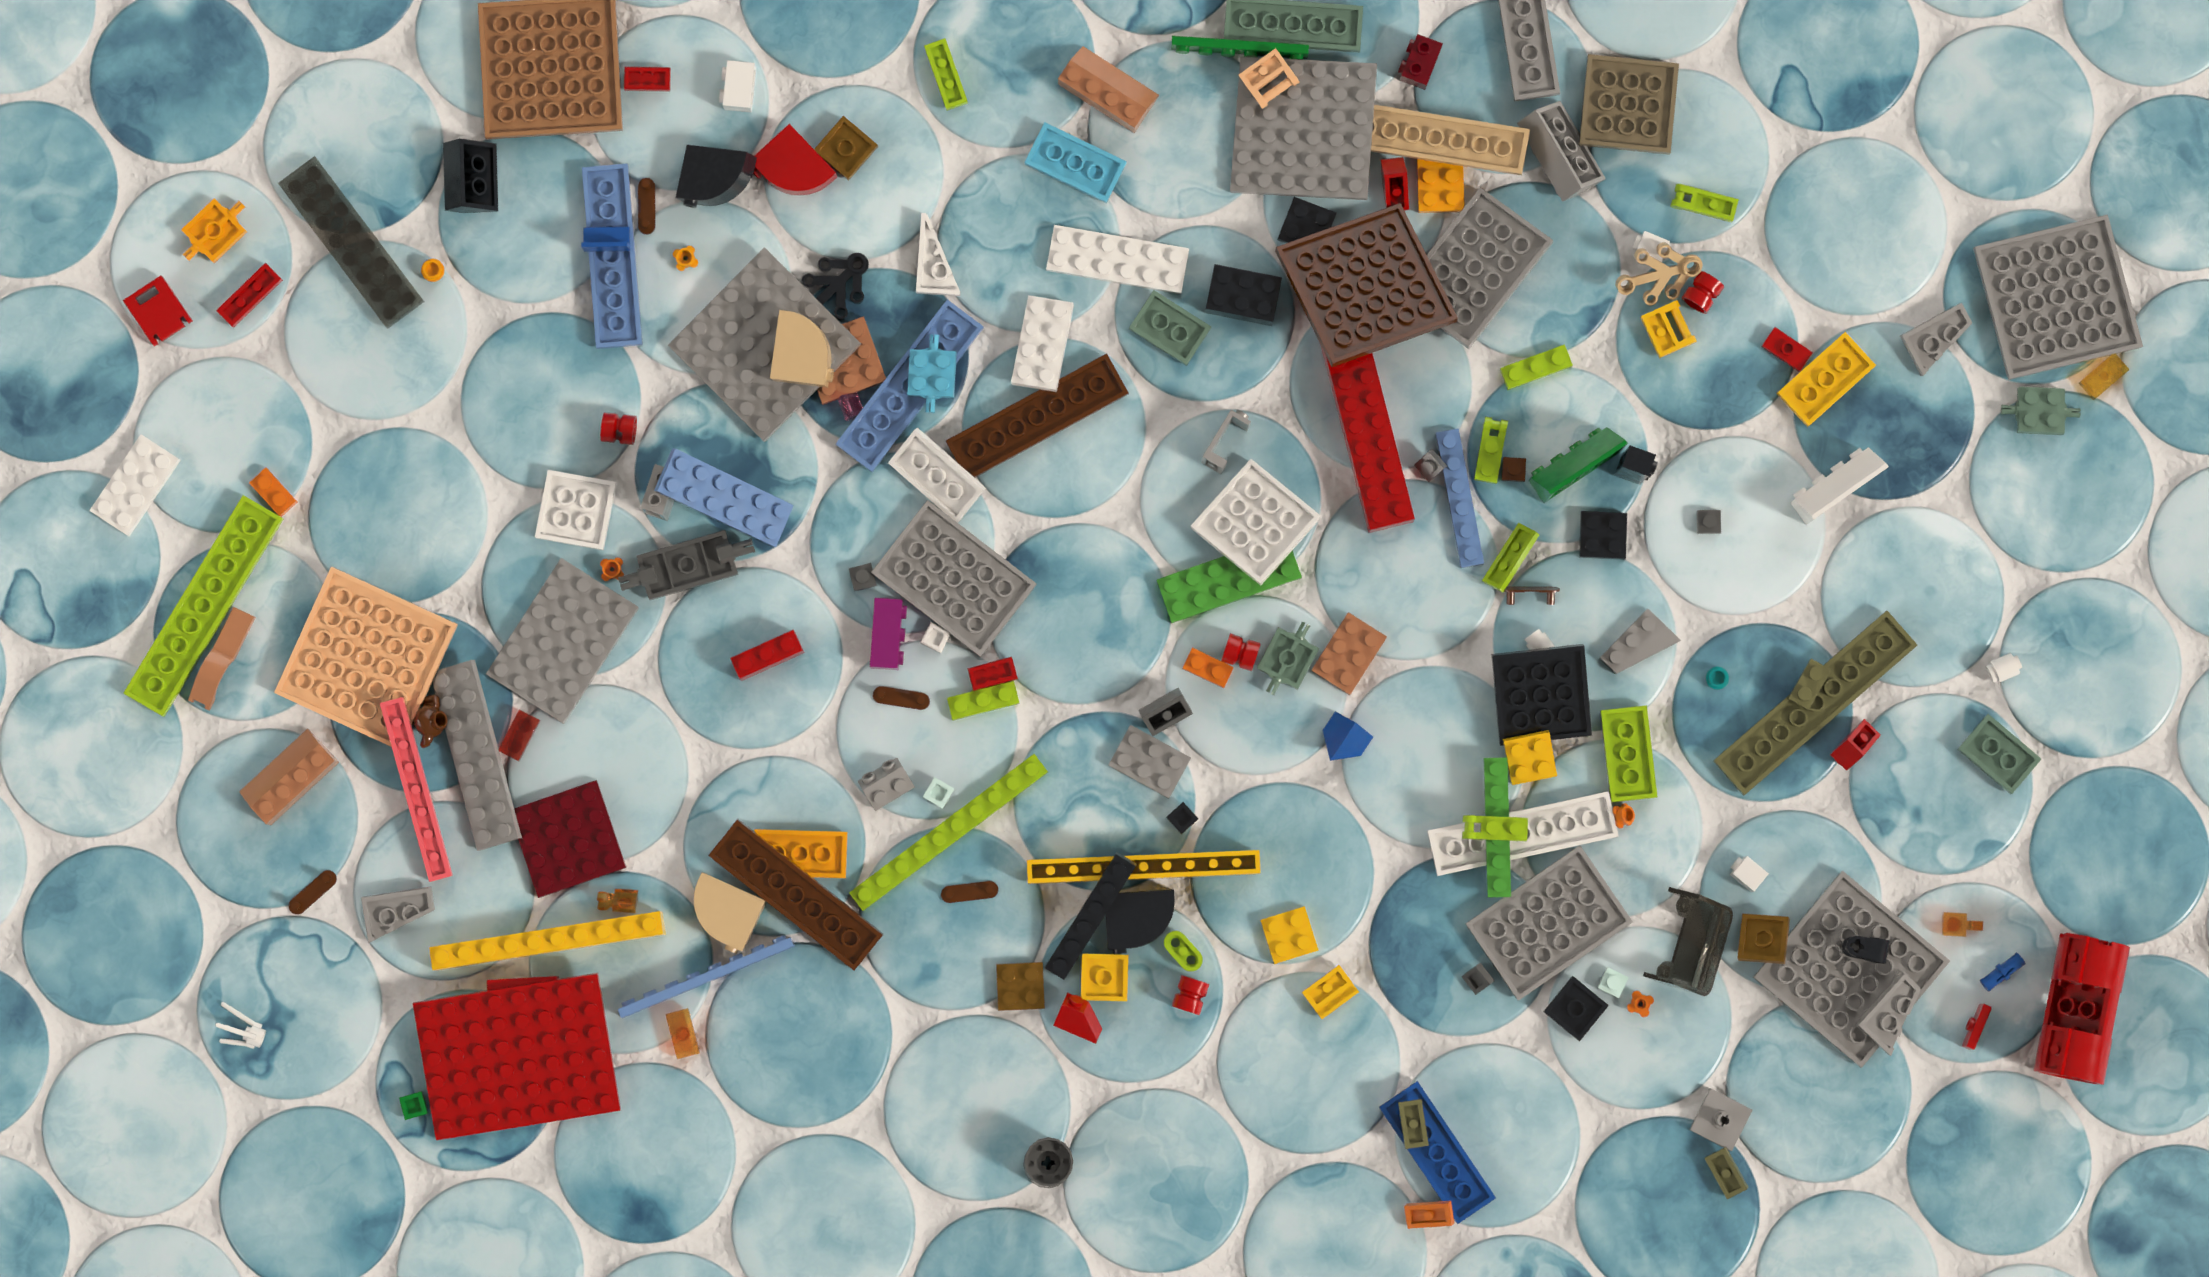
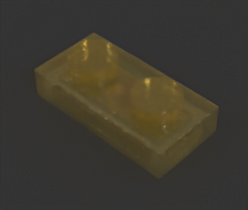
(2103, 376)

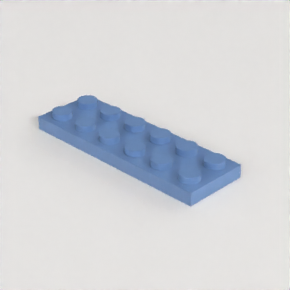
(723, 497)

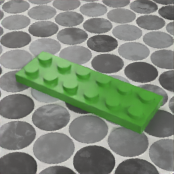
(1217, 585)

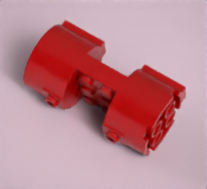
(2081, 1008)

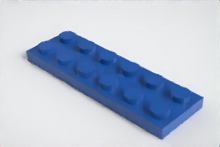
(1444, 1159)

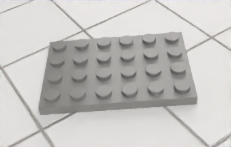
(1484, 262)
(954, 578)
(562, 640)
(1549, 923)

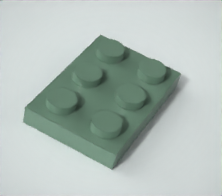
(1170, 328)
(1999, 754)

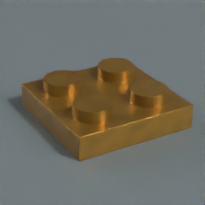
(846, 148)
(1763, 938)
(1020, 986)

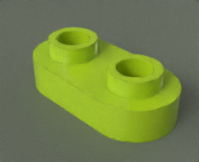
(1184, 950)

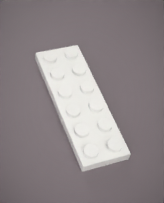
(1117, 259)

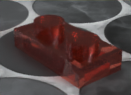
(519, 735)

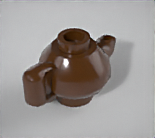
(430, 720)

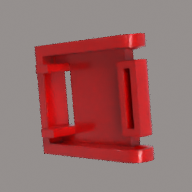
(160, 313)

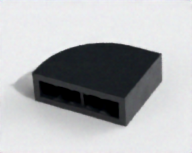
(713, 175)
(1138, 918)

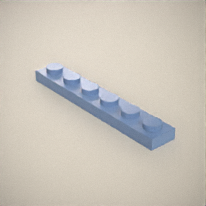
(1459, 498)

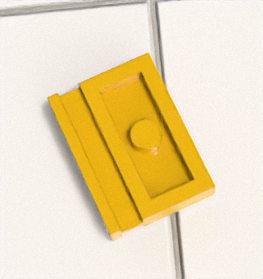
(1330, 992)

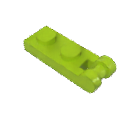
(1705, 203)
(1490, 451)
(1496, 828)

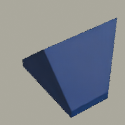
(1345, 737)

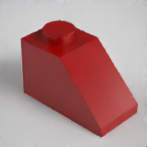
(1395, 182)
(1855, 745)
(1078, 1018)

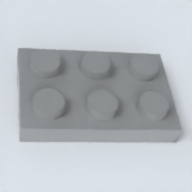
(1149, 761)

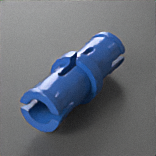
(2002, 972)

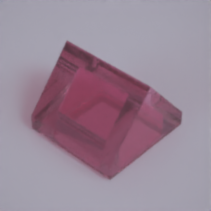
(850, 405)

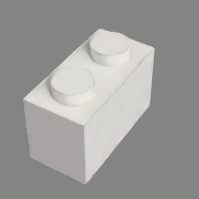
(739, 86)

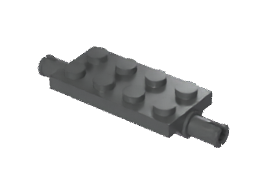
(687, 565)

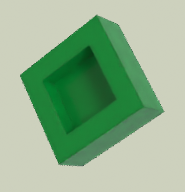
(413, 1105)

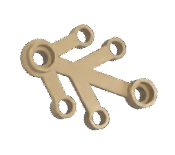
(1661, 274)

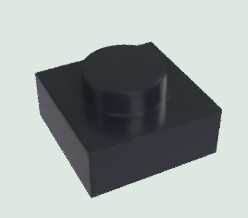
(1182, 818)

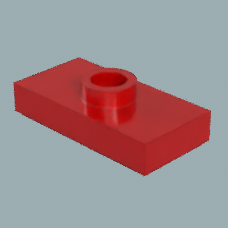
(647, 79)
(1787, 349)
(992, 673)
(1975, 1026)

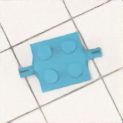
(932, 373)

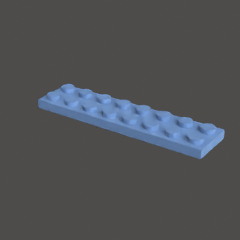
(612, 272)
(890, 407)

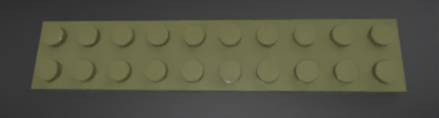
(1791, 726)

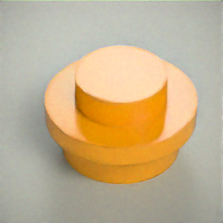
(432, 270)

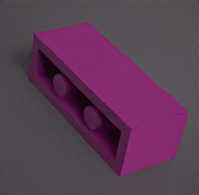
(887, 634)

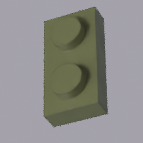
(1809, 684)
(1413, 1124)
(1726, 1172)

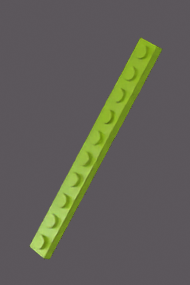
(948, 832)

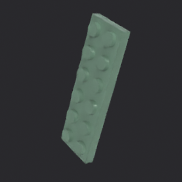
(1295, 22)

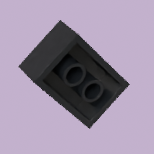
(1243, 295)

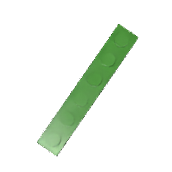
(1497, 805)

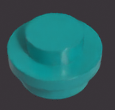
(1717, 678)

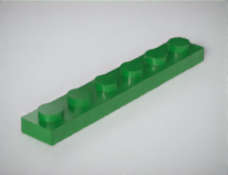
(1229, 47)

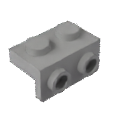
(885, 783)

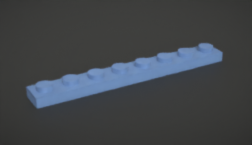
(695, 979)

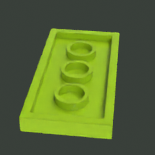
(1628, 754)

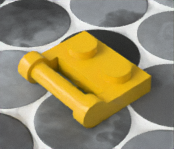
(1661, 332)

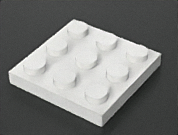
(575, 510)

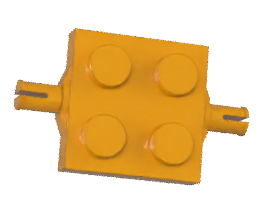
(214, 230)

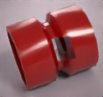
(1701, 294)
(618, 428)
(1241, 652)
(1190, 995)

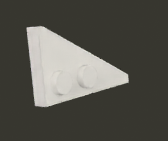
(933, 269)

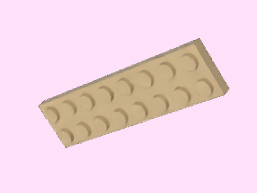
(1449, 140)

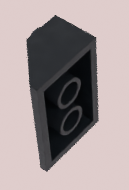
(470, 176)

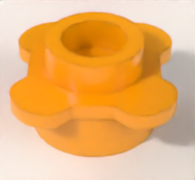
(680, 254)

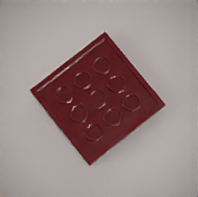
(568, 839)

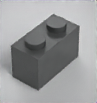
(1165, 711)

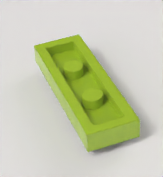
(946, 74)
(1536, 367)
(1510, 557)
(983, 700)

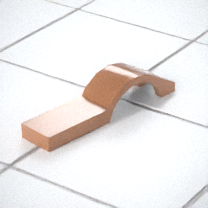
(221, 657)

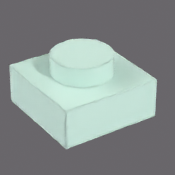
(938, 793)
(1612, 982)

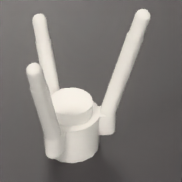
(253, 1035)

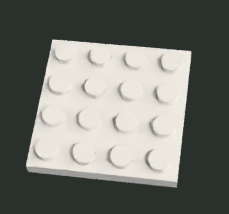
(1255, 522)

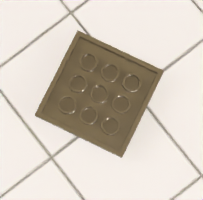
(1628, 104)

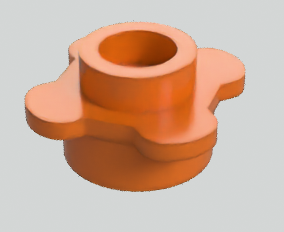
(607, 564)
(1623, 815)
(1636, 998)

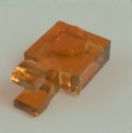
(621, 901)
(1956, 924)

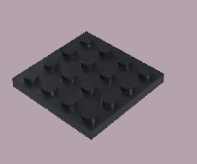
(1542, 692)

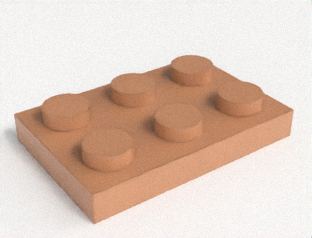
(1349, 653)

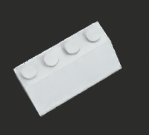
(1838, 485)

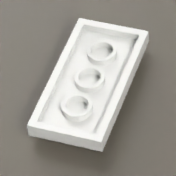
(1042, 343)
(937, 475)
(135, 485)

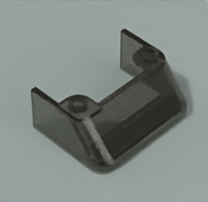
(1698, 944)

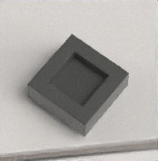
(1430, 465)
(1708, 521)
(862, 577)
(1477, 978)

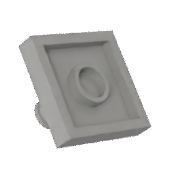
(1720, 1119)

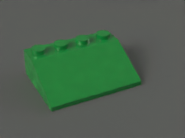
(1577, 463)

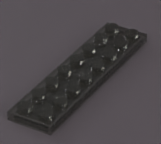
(351, 242)

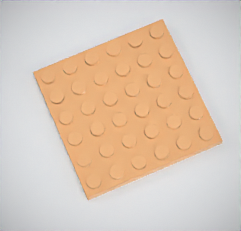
(364, 651)

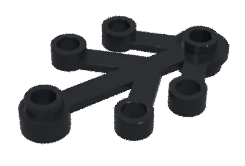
(837, 284)

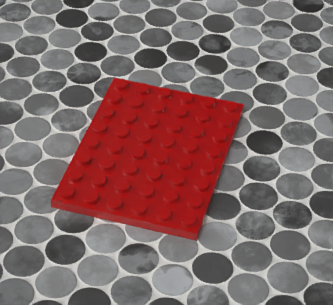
(516, 1056)

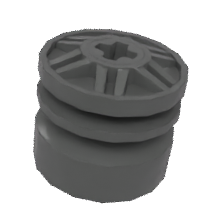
(1037, 1153)

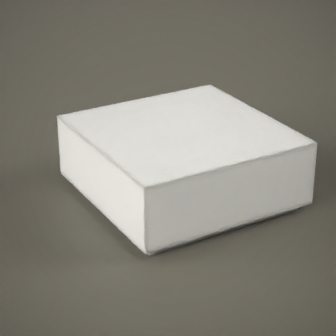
(935, 637)

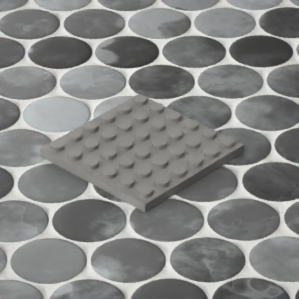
(1310, 135)
(2058, 297)
(735, 341)
(1837, 989)

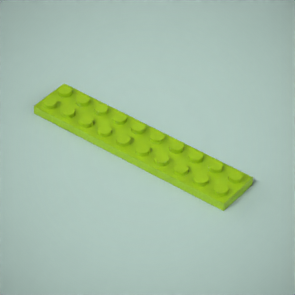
(203, 606)

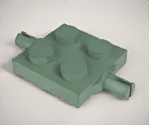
(2040, 410)
(1288, 658)

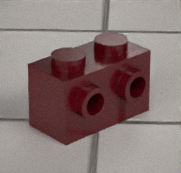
(1420, 62)

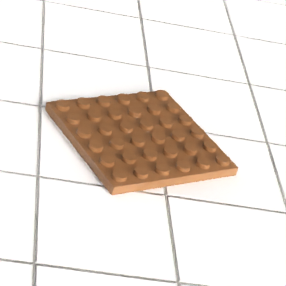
(549, 67)

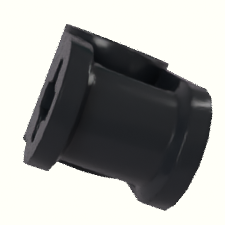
(1870, 949)

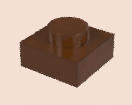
(1513, 469)

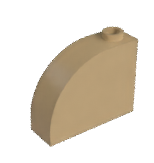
(800, 352)
(726, 912)

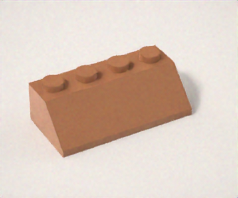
(1107, 89)
(288, 777)

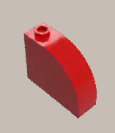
(793, 165)

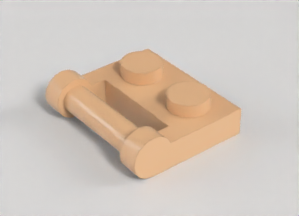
(1263, 73)

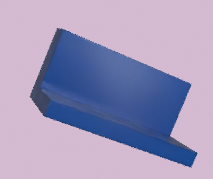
(606, 239)

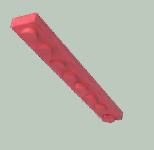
(416, 789)

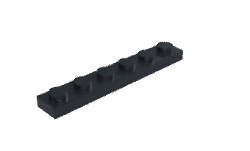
(1090, 915)

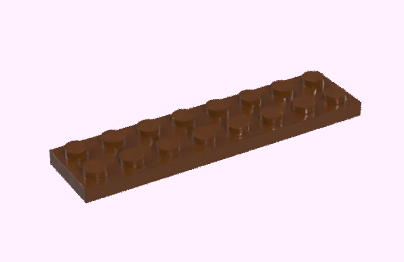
(1037, 417)
(795, 894)

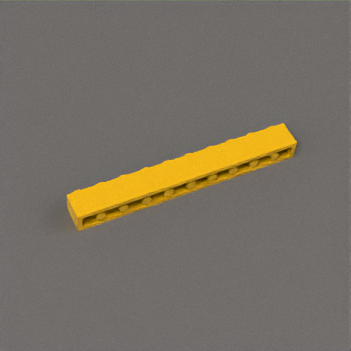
(1147, 867)
(547, 940)

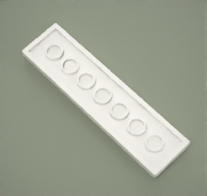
(1549, 829)

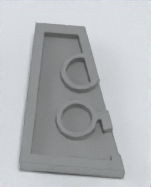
(1932, 338)
(1641, 640)
(394, 909)
(1887, 1015)

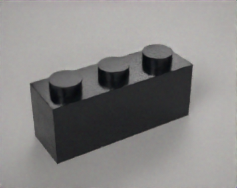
(1636, 465)

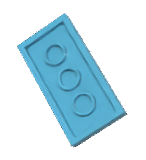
(1075, 162)

